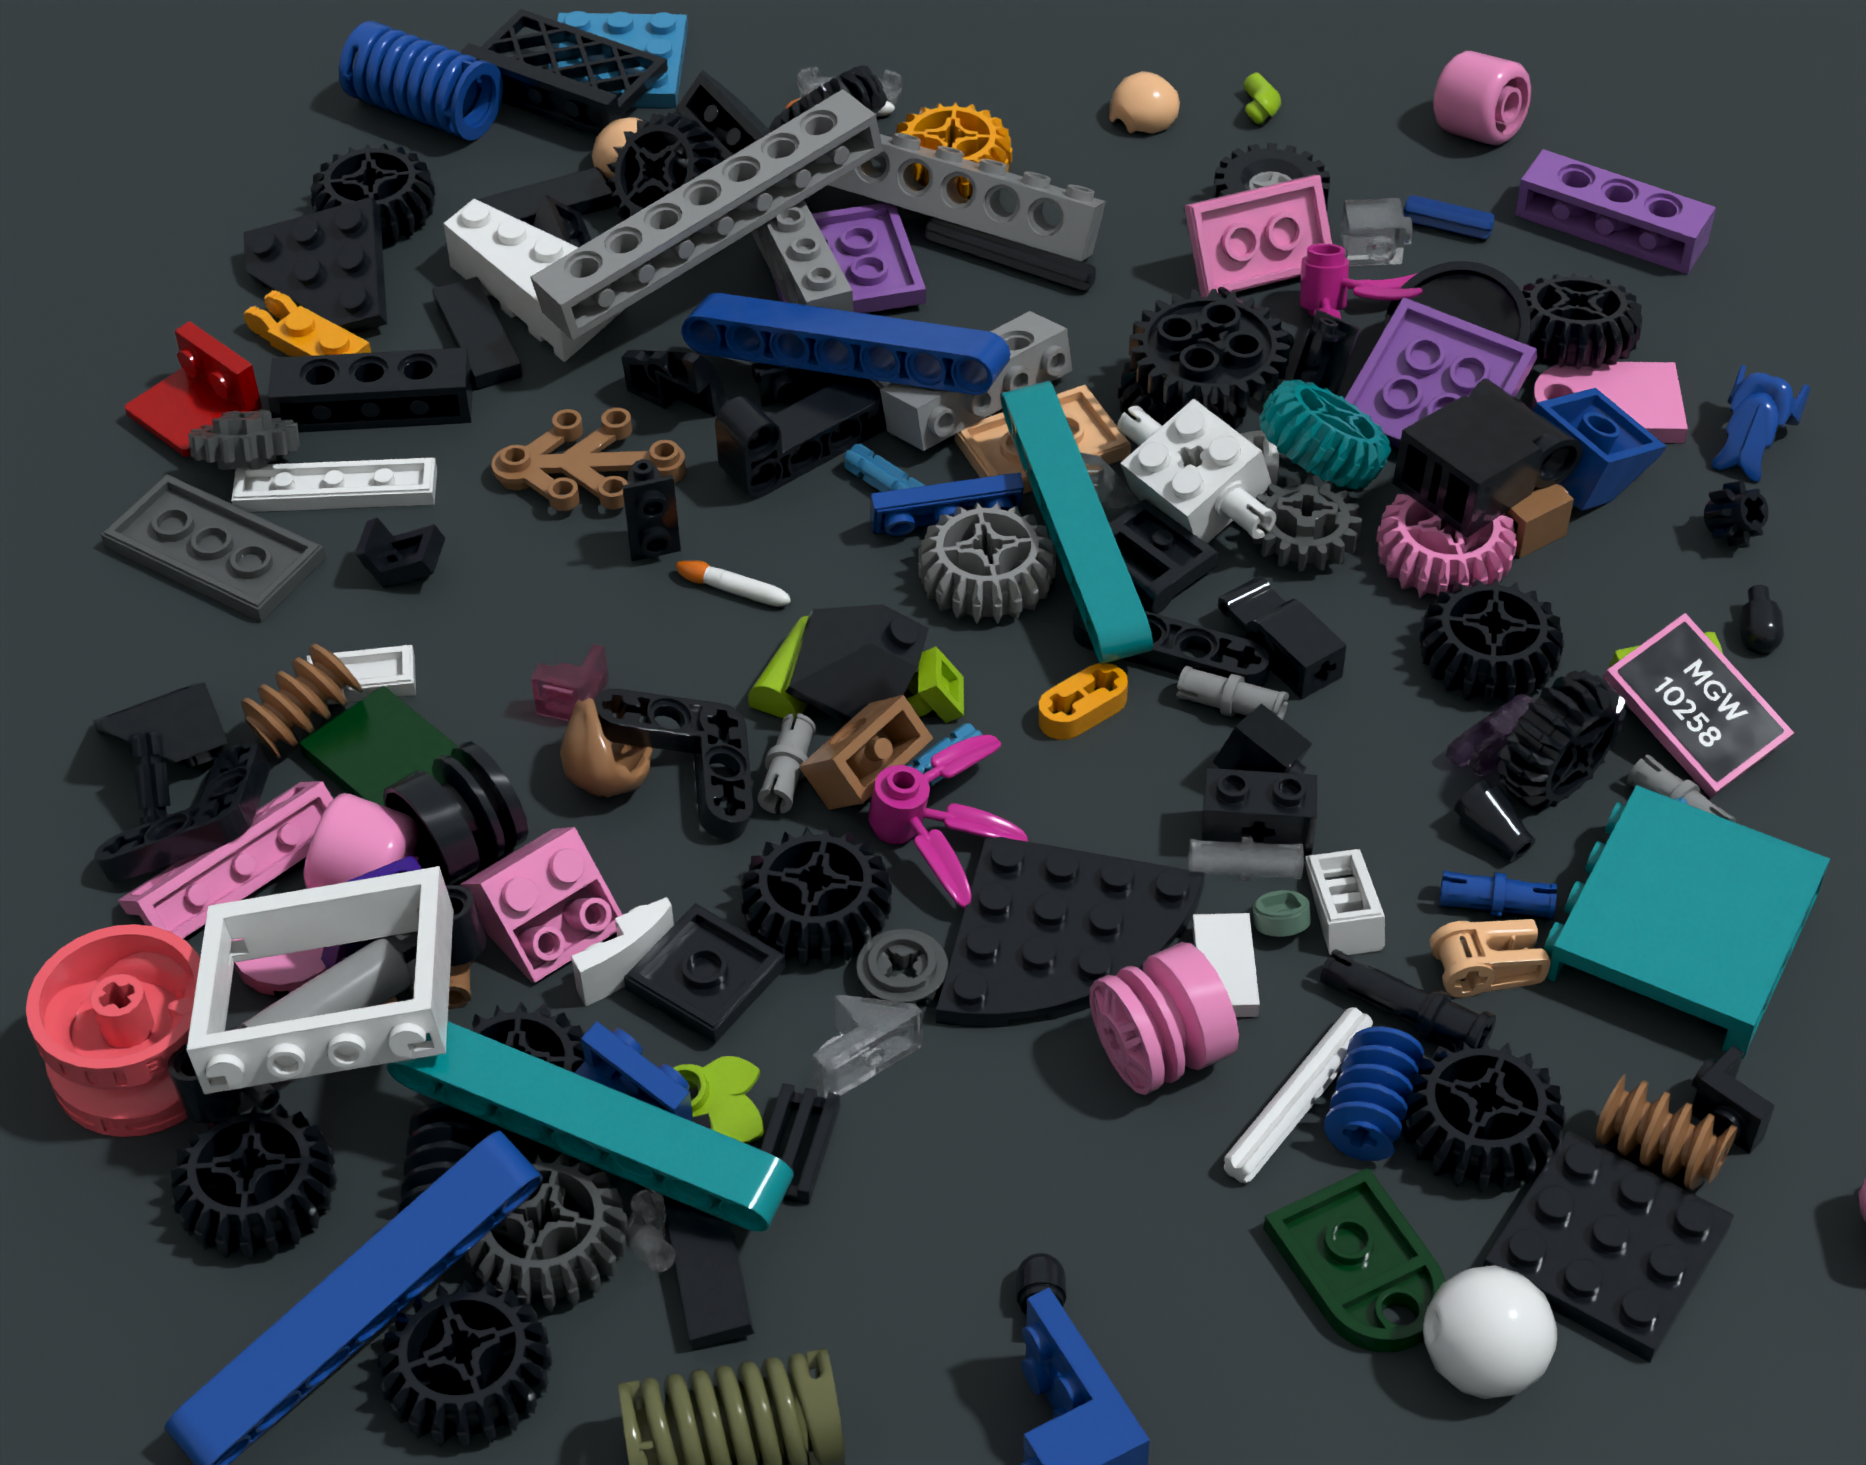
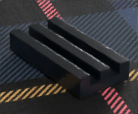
(806, 1104)

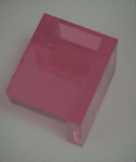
(562, 686)

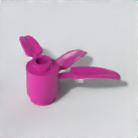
(1326, 282)
(901, 804)

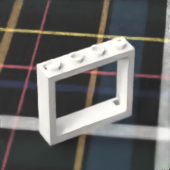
(312, 921)

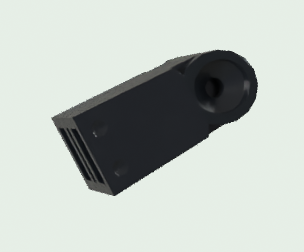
(1482, 457)

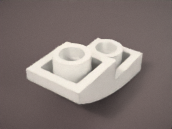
(603, 965)

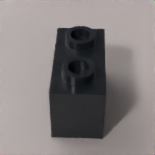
(1260, 806)

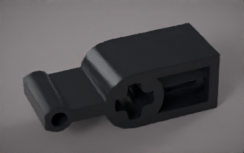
(1298, 643)

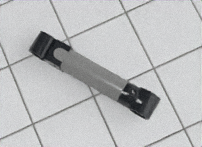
(356, 982)

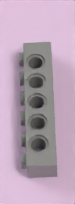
(1078, 210)

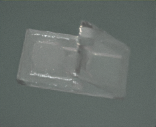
(871, 1039)

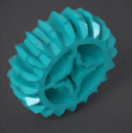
(1324, 434)

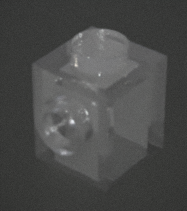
(1374, 231)

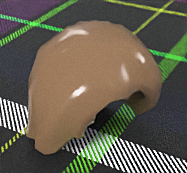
(596, 763)

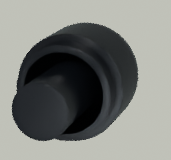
(1761, 621)
(1037, 1274)

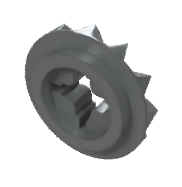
(903, 949)

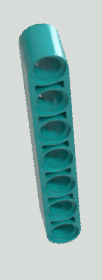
(1076, 523)
(601, 1127)

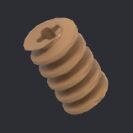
(298, 698)
(1663, 1134)

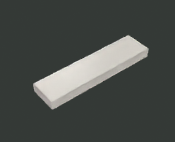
(336, 485)

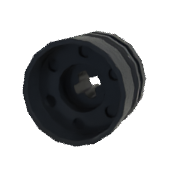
(460, 811)

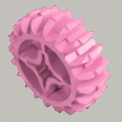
(1435, 555)

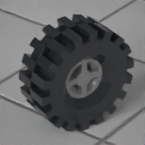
(1265, 168)

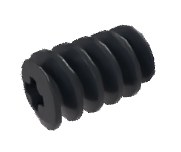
(436, 1143)

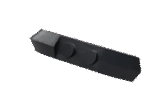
(722, 115)

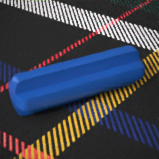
(1449, 217)

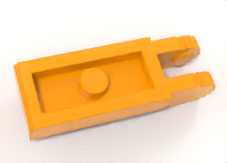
(300, 329)

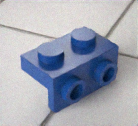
(618, 1063)

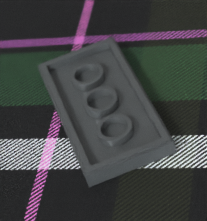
(213, 547)

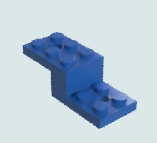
(1089, 1414)

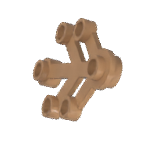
(527, 466)

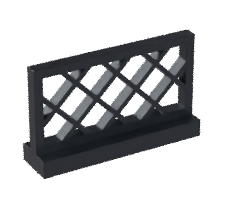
(553, 91)

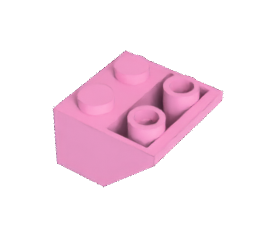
(545, 902)

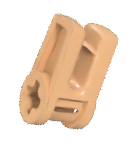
(1489, 956)

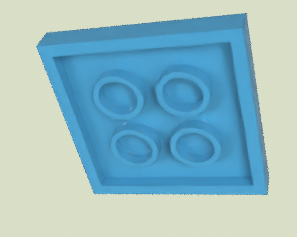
(656, 34)

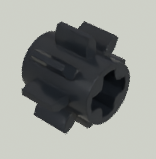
(1736, 513)

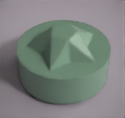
(1281, 913)

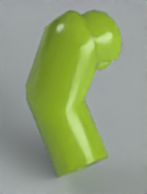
(1265, 96)

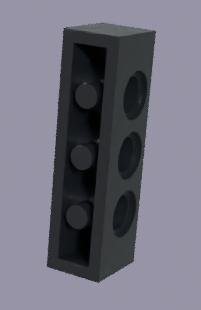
(372, 389)

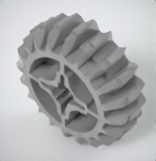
(987, 562)

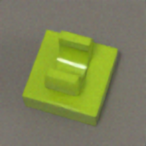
(937, 687)

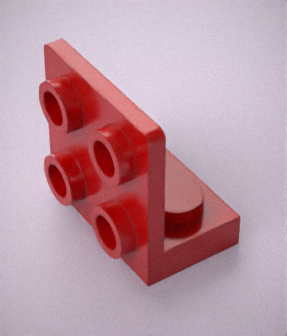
(207, 384)

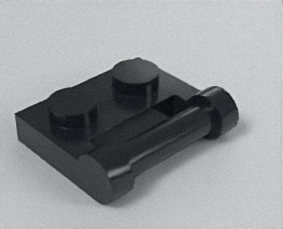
(1165, 549)

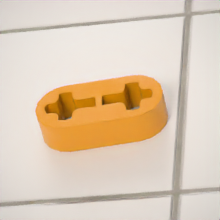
(1087, 705)

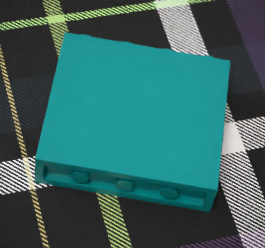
(1689, 911)

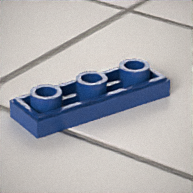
(906, 509)

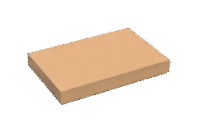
(993, 453)

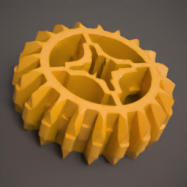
(960, 129)

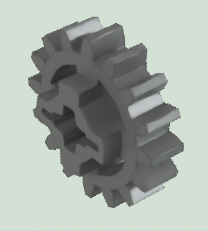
(244, 440)
(1309, 524)

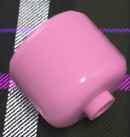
(1482, 97)
(357, 839)

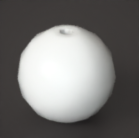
(1490, 1332)

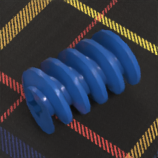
(1372, 1092)

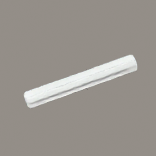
(1294, 1098)

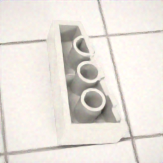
(503, 258)

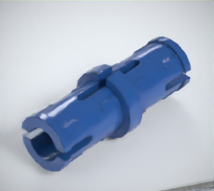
(1498, 894)

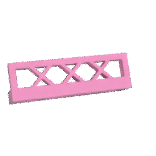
(272, 844)

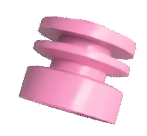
(1164, 1017)

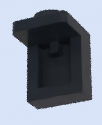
(399, 556)
(1731, 1100)

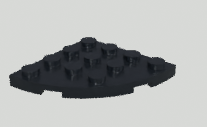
(1052, 925)

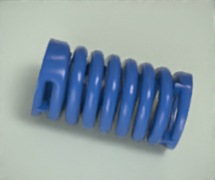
(421, 80)

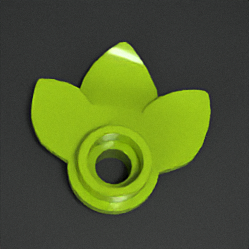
(722, 1095)

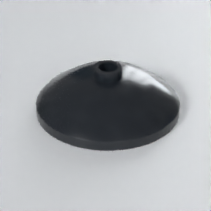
(1473, 295)

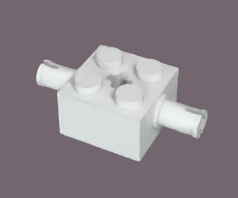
(1197, 471)

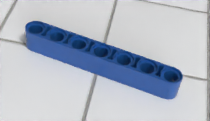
(846, 343)
(353, 1303)

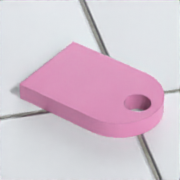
(1641, 389)

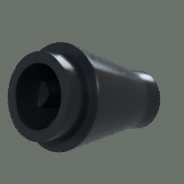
(1493, 819)

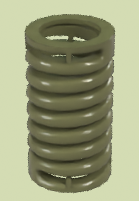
(735, 1416)

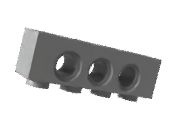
(803, 260)
(931, 415)

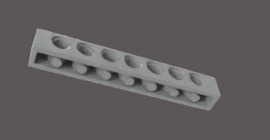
(707, 214)

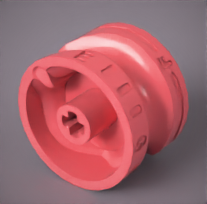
(109, 1021)

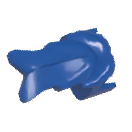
(1758, 408)

